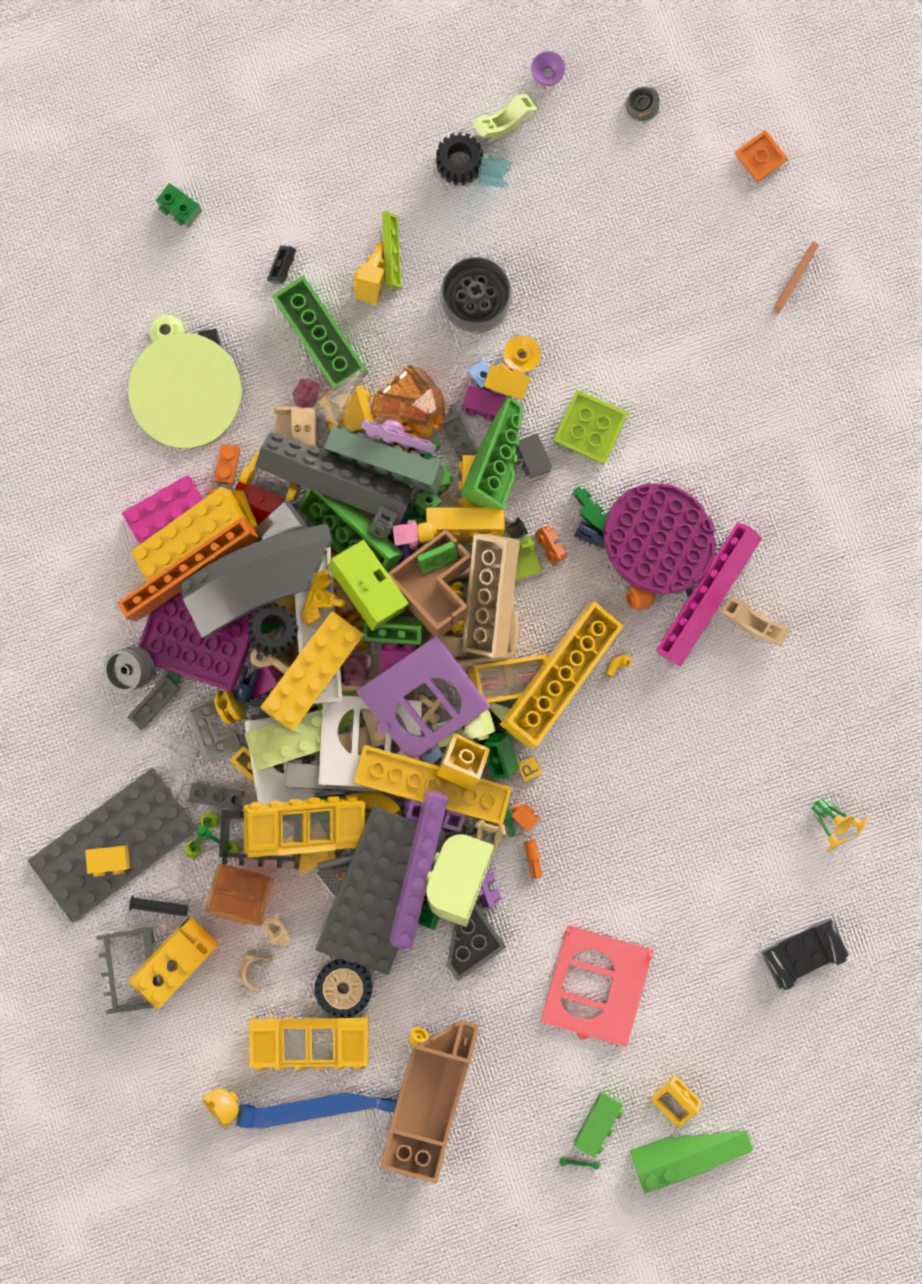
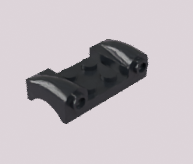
(804, 953)

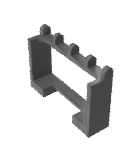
(149, 943)

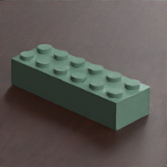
(386, 460)

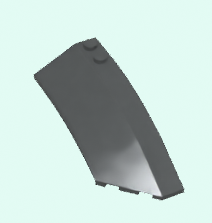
(254, 577)

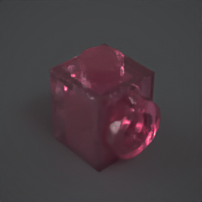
(306, 393)

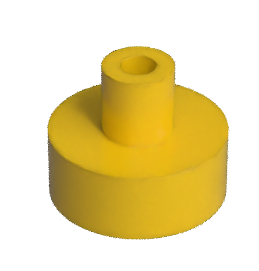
(418, 1036)

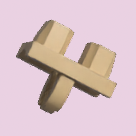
(428, 710)
(277, 933)

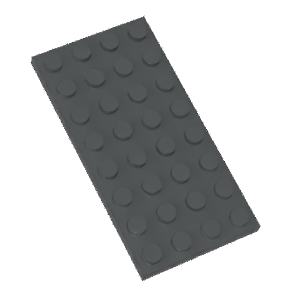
(138, 817)
(370, 892)

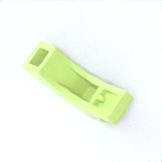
(506, 119)

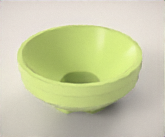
(174, 323)

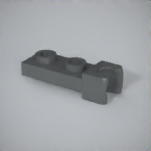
(458, 434)
(214, 796)

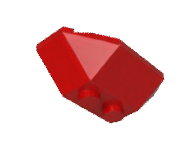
(260, 501)

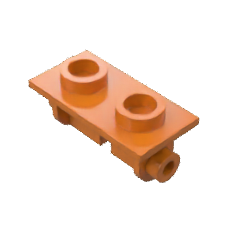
(554, 552)

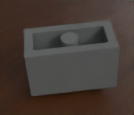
(533, 456)

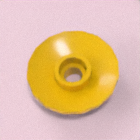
(525, 345)

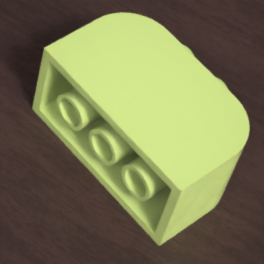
(458, 877)

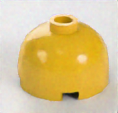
(222, 1105)

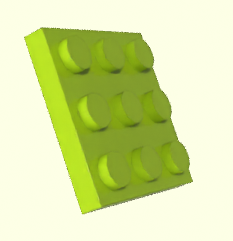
(590, 427)

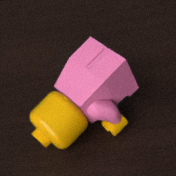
(413, 534)

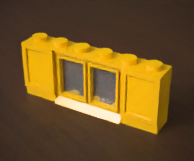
(303, 825)
(309, 1043)

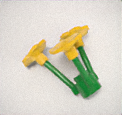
(824, 808)

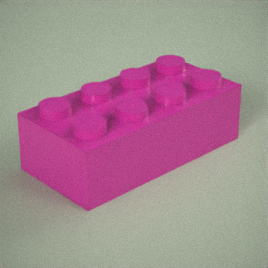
(162, 508)

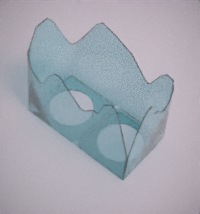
(492, 170)

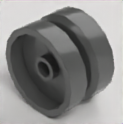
(129, 669)

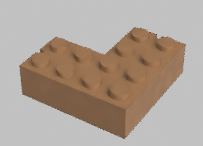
(429, 594)

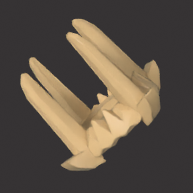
(492, 827)

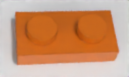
(227, 464)

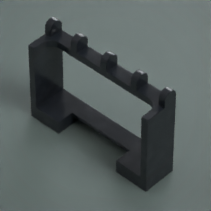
(224, 844)

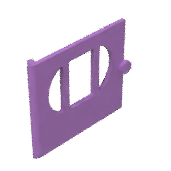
(419, 667)

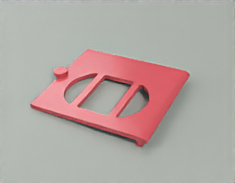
(619, 1011)

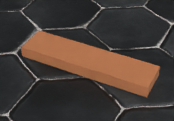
(795, 277)

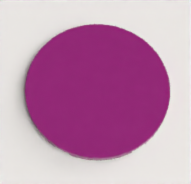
(659, 538)

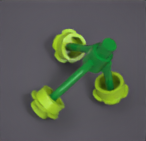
(208, 821)

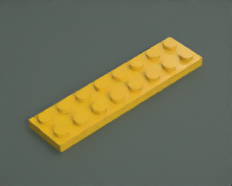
(411, 778)

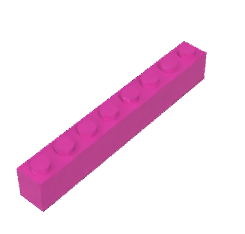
(709, 594)

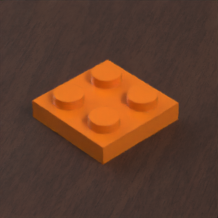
(761, 156)

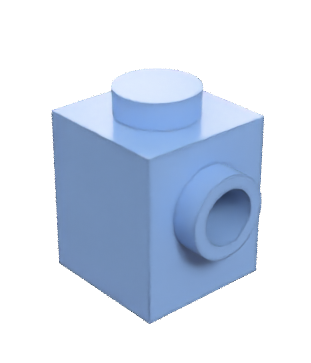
(479, 373)
(432, 755)

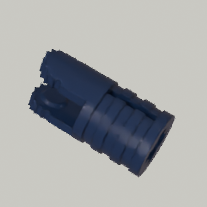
(589, 535)
(246, 685)

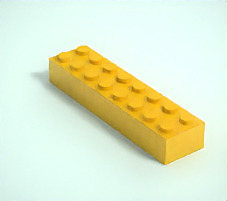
(561, 675)

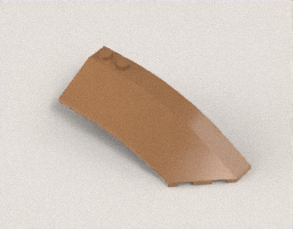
(429, 1102)

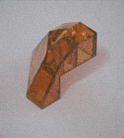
(411, 399)

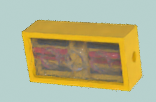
(505, 679)

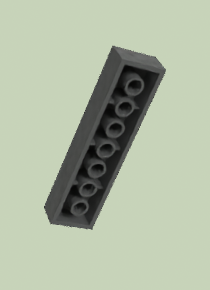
(332, 475)

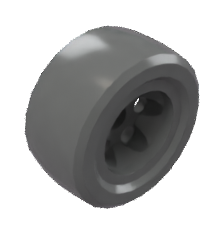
(475, 270)

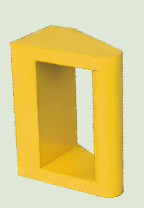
(683, 1095)

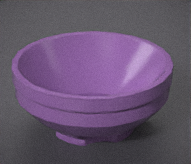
(548, 60)

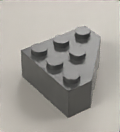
(473, 944)

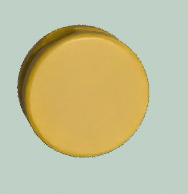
(228, 707)

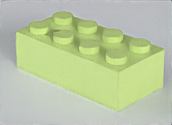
(278, 744)

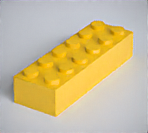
(187, 532)
(312, 671)

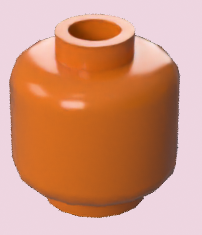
(639, 599)

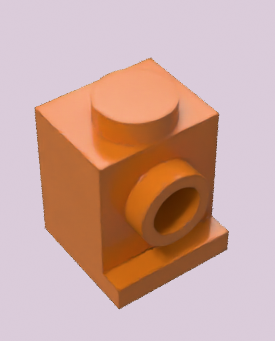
(524, 815)

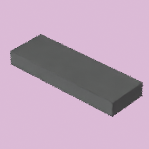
(154, 702)

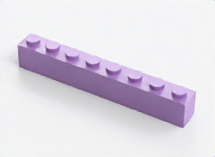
(417, 869)

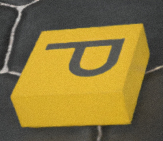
(529, 769)

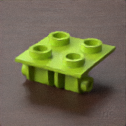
(527, 559)

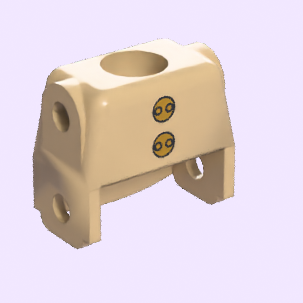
(297, 424)

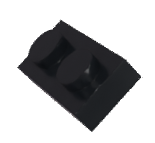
(281, 264)

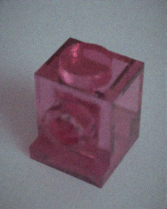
(358, 677)

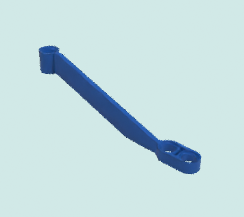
(309, 1109)

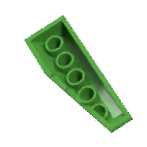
(493, 465)
(686, 1156)

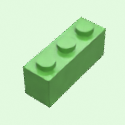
(397, 630)
(598, 1124)

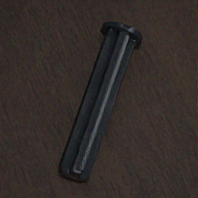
(158, 906)

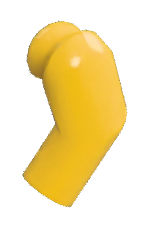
(616, 663)

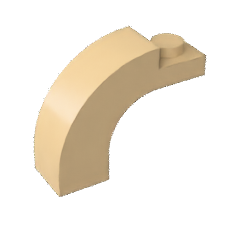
(754, 623)

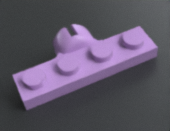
(393, 431)

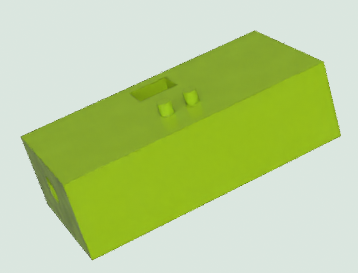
(368, 585)

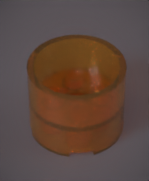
(239, 895)

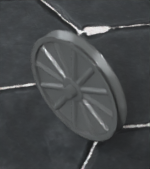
(331, 793)

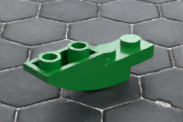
(590, 512)

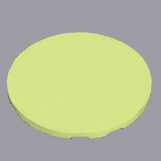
(184, 390)

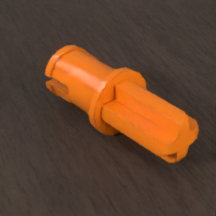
(533, 859)

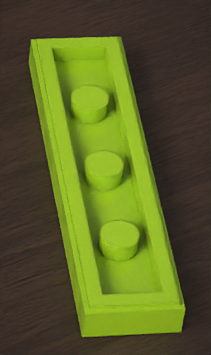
(391, 250)

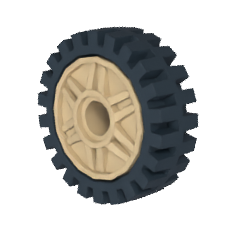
(334, 1000)

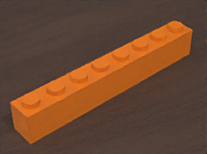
(167, 583)

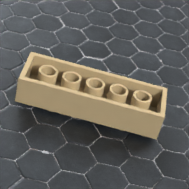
(490, 595)

